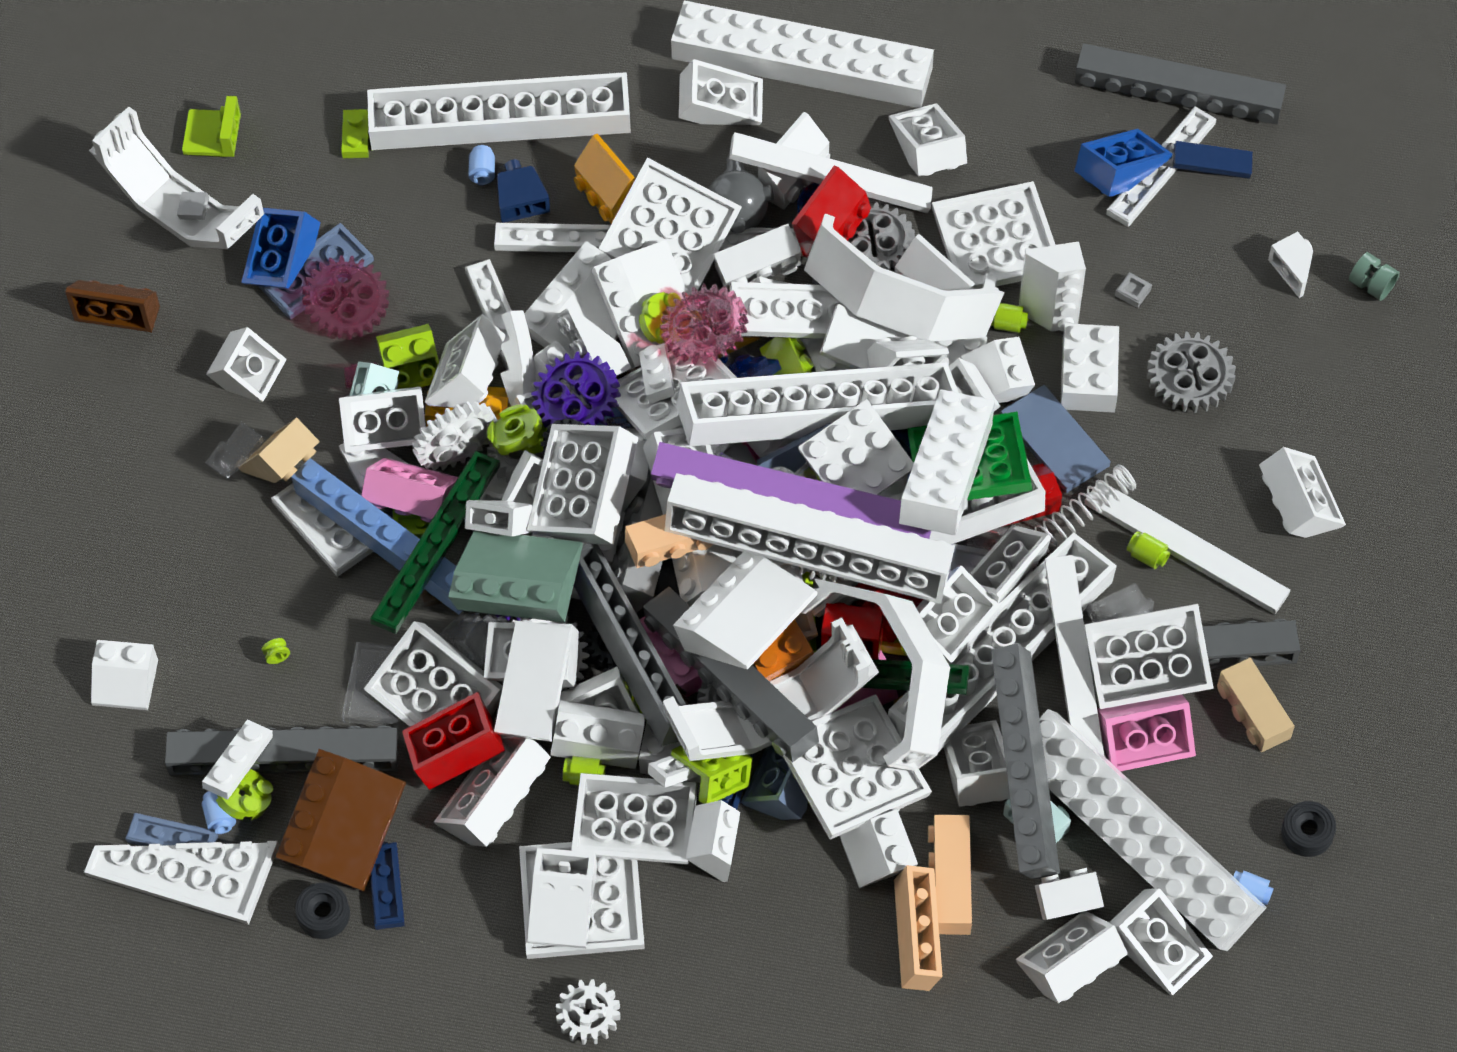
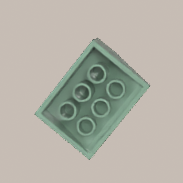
(516, 576)

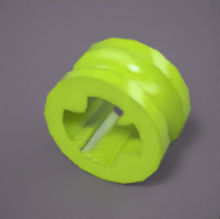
(275, 651)

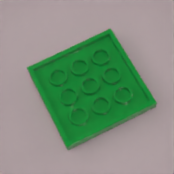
(1003, 461)

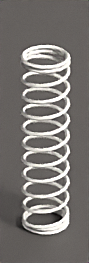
(1119, 469)

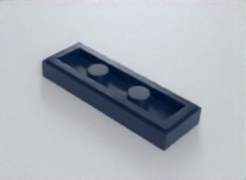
(1212, 159)
(387, 889)

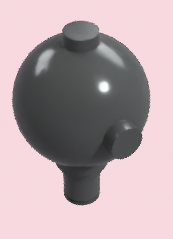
(745, 191)

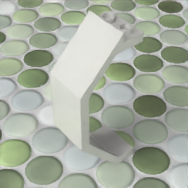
(158, 188)
(896, 299)
(928, 675)
(814, 688)

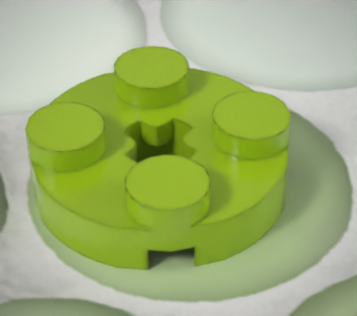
(652, 312)
(507, 438)
(251, 804)

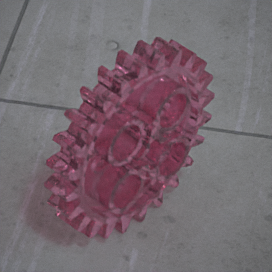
(326, 284)
(695, 339)

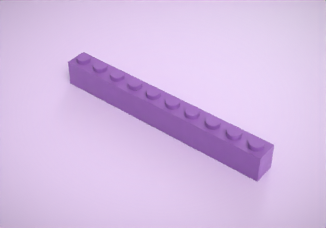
(782, 485)

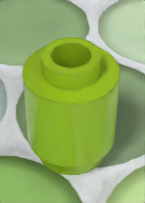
(1010, 318)
(1148, 550)
(577, 765)

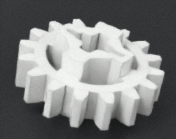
(598, 1015)

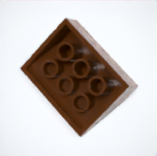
(340, 820)

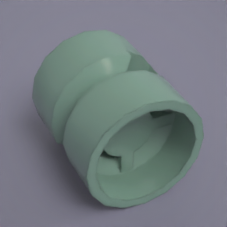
(1382, 280)

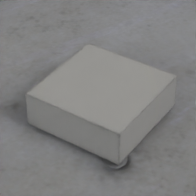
(193, 205)
(1133, 290)

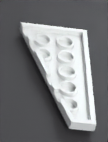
(197, 875)

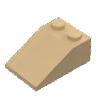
(281, 452)

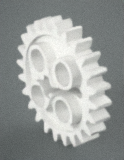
(453, 435)

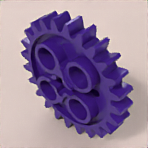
(595, 377)

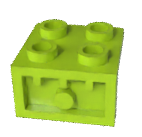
(213, 130)
(718, 775)

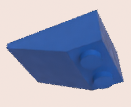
(1120, 161)
(280, 247)

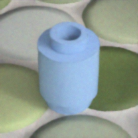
(481, 165)
(215, 817)
(1256, 885)

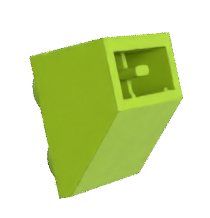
(411, 354)

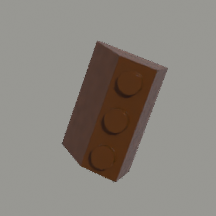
(113, 305)

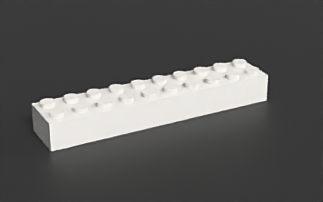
(803, 54)
(498, 111)
(803, 402)
(808, 538)
(1021, 619)
(1145, 835)

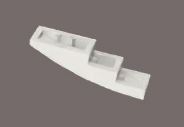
(519, 357)

